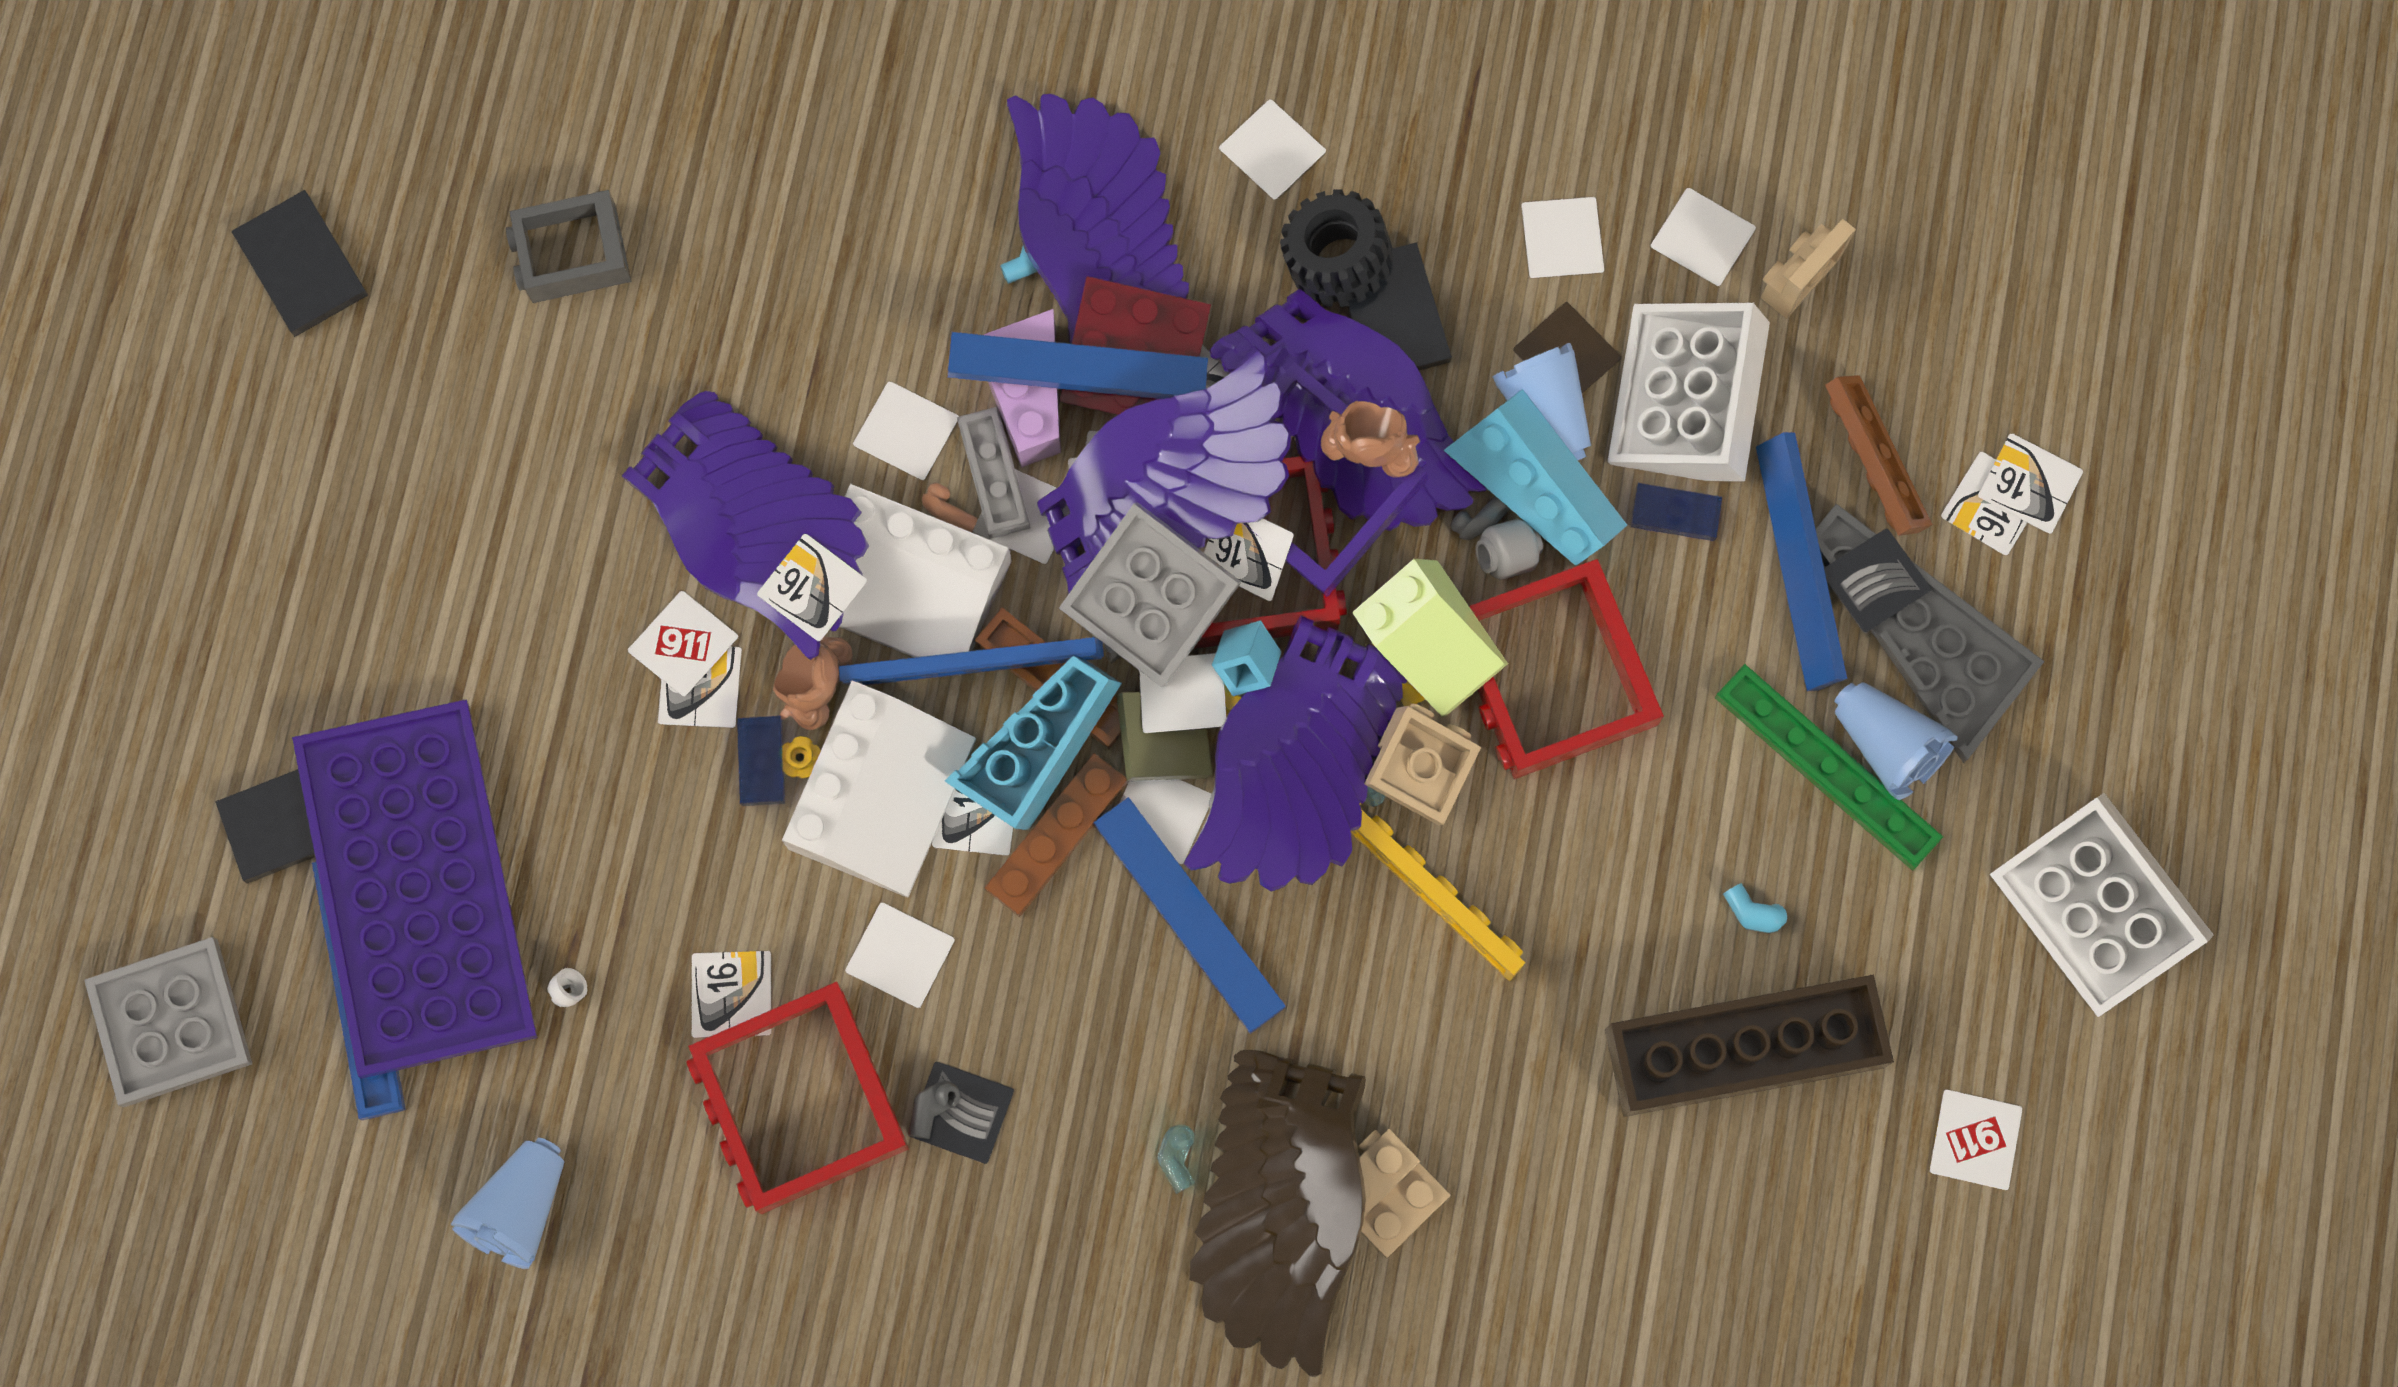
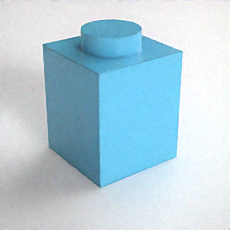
(1246, 658)

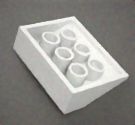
(1690, 389)
(924, 579)
(878, 789)
(2101, 905)

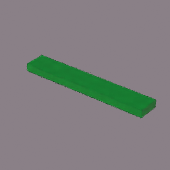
(1828, 767)

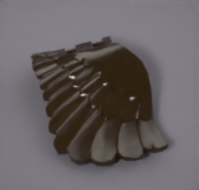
(1281, 1208)

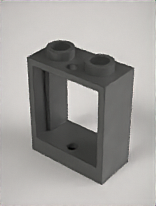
(573, 280)

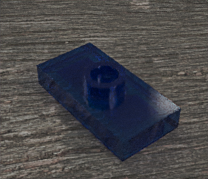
(1676, 512)
(761, 761)

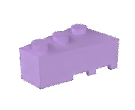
(1026, 410)

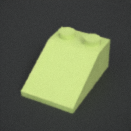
(1430, 635)

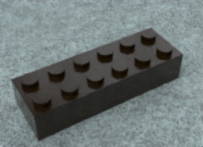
(1748, 1045)

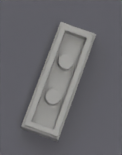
(993, 472)

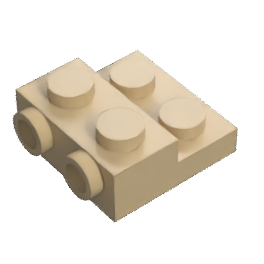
(1811, 262)
(1422, 763)
(1396, 1191)

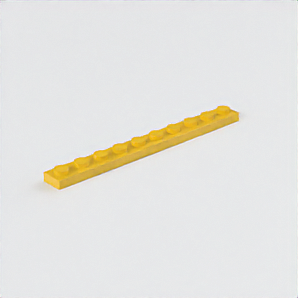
(1435, 892)

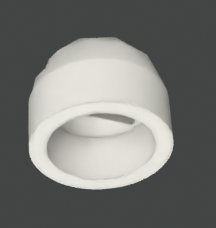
(564, 979)

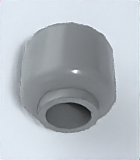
(1509, 549)

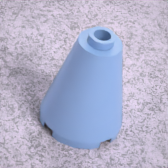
(1555, 389)
(1893, 737)
(513, 1204)

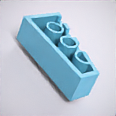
(1538, 478)
(1036, 745)

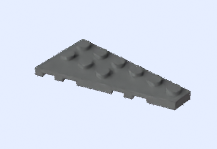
(1943, 648)

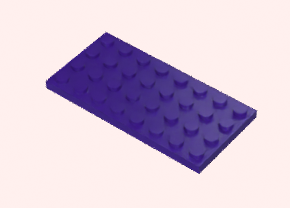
(414, 889)

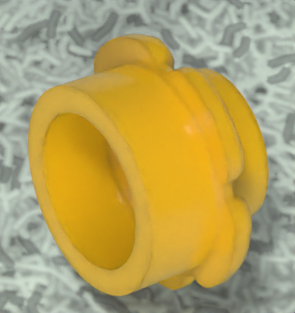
(802, 768)

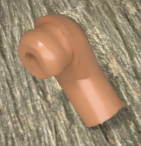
(937, 506)

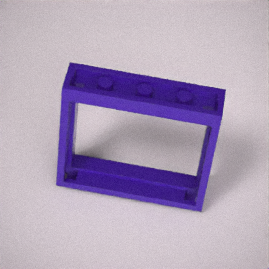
(1328, 579)

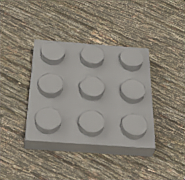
(1149, 594)
(168, 1022)

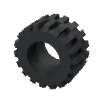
(1330, 220)

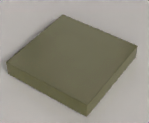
(1160, 754)

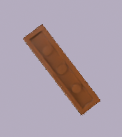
(1883, 465)
(1008, 631)
(1056, 835)

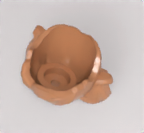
(1371, 438)
(810, 684)

